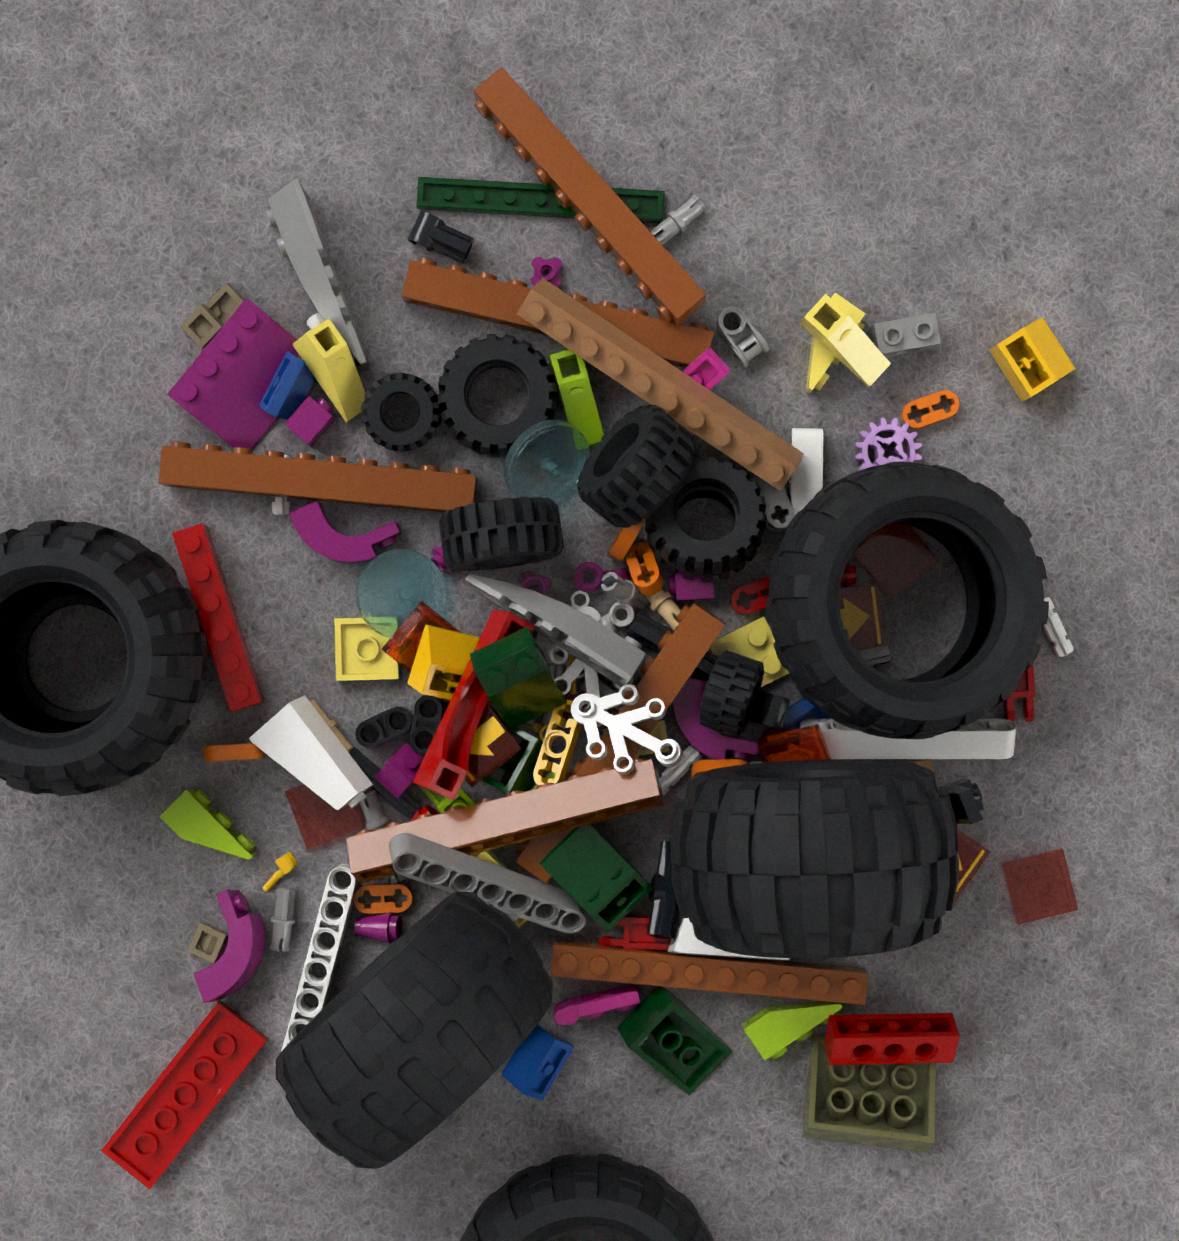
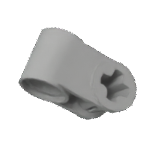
(741, 338)
(775, 500)

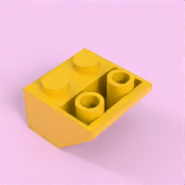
(1032, 359)
(441, 661)

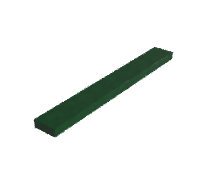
(521, 198)

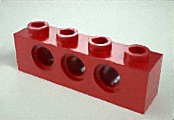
(891, 1038)

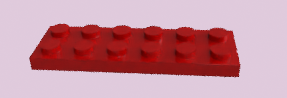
(184, 1094)

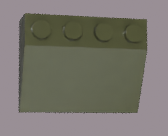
(869, 1102)

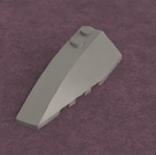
(311, 260)
(568, 628)

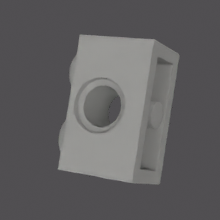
(906, 335)

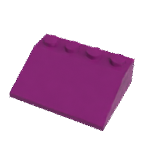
(233, 376)

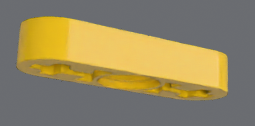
(565, 757)

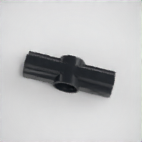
(650, 632)
(664, 906)

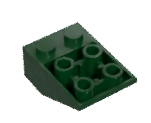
(596, 875)

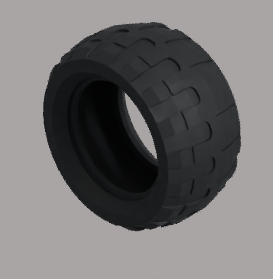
(1001, 600)
(415, 1032)
(586, 1194)

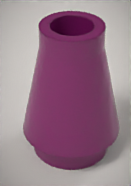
(380, 927)

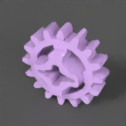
(875, 443)

